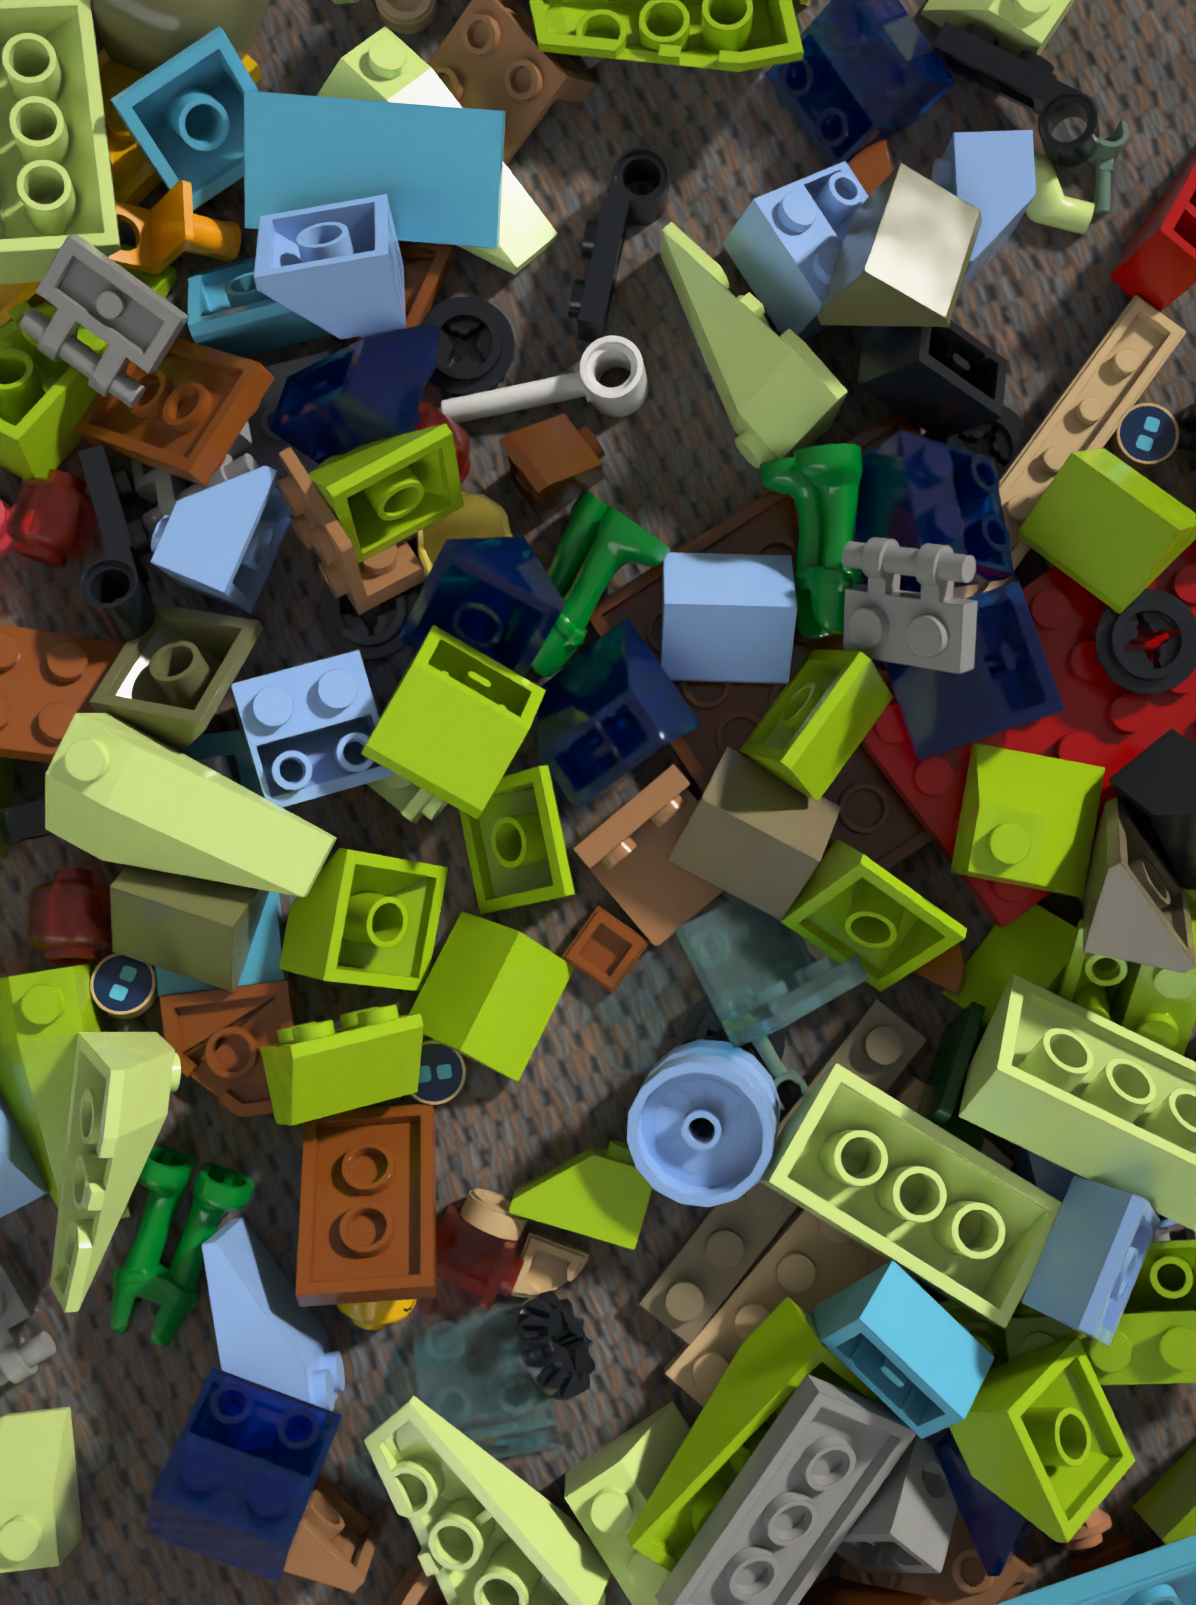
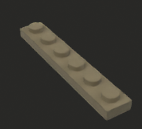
(738, 1231)

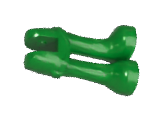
(825, 493)
(593, 550)
(174, 1287)

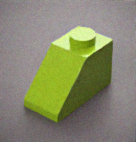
(589, 1195)

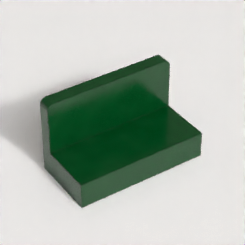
(948, 1075)

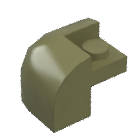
(153, 31)

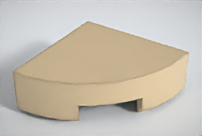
(547, 1264)

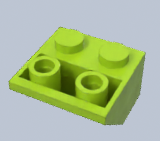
(454, 722)
(1133, 995)
(340, 1069)

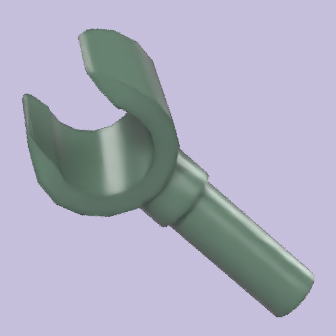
(1103, 161)
(776, 1066)

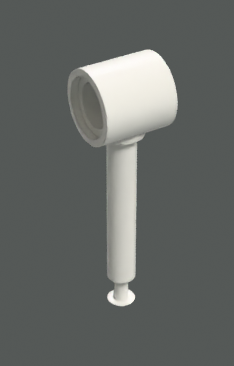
(596, 360)

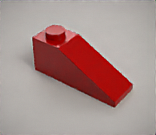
(1162, 252)

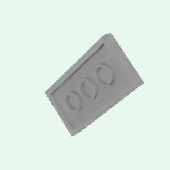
(791, 1501)

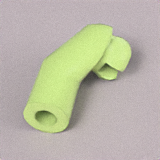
(1050, 204)

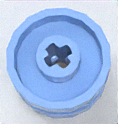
(668, 1132)

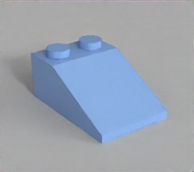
(260, 1323)

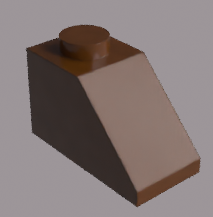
(552, 463)

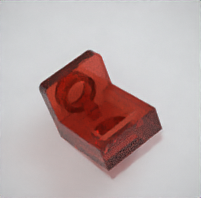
(475, 1259)

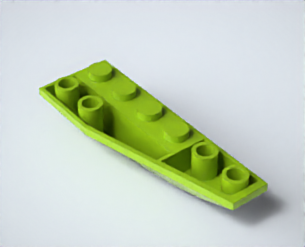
(1151, 1341)

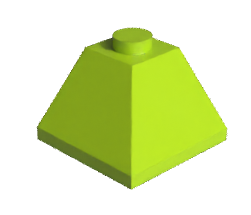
(391, 487)
(1027, 820)
(366, 922)
(1045, 1438)

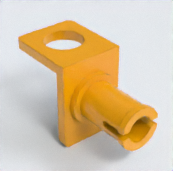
(171, 230)

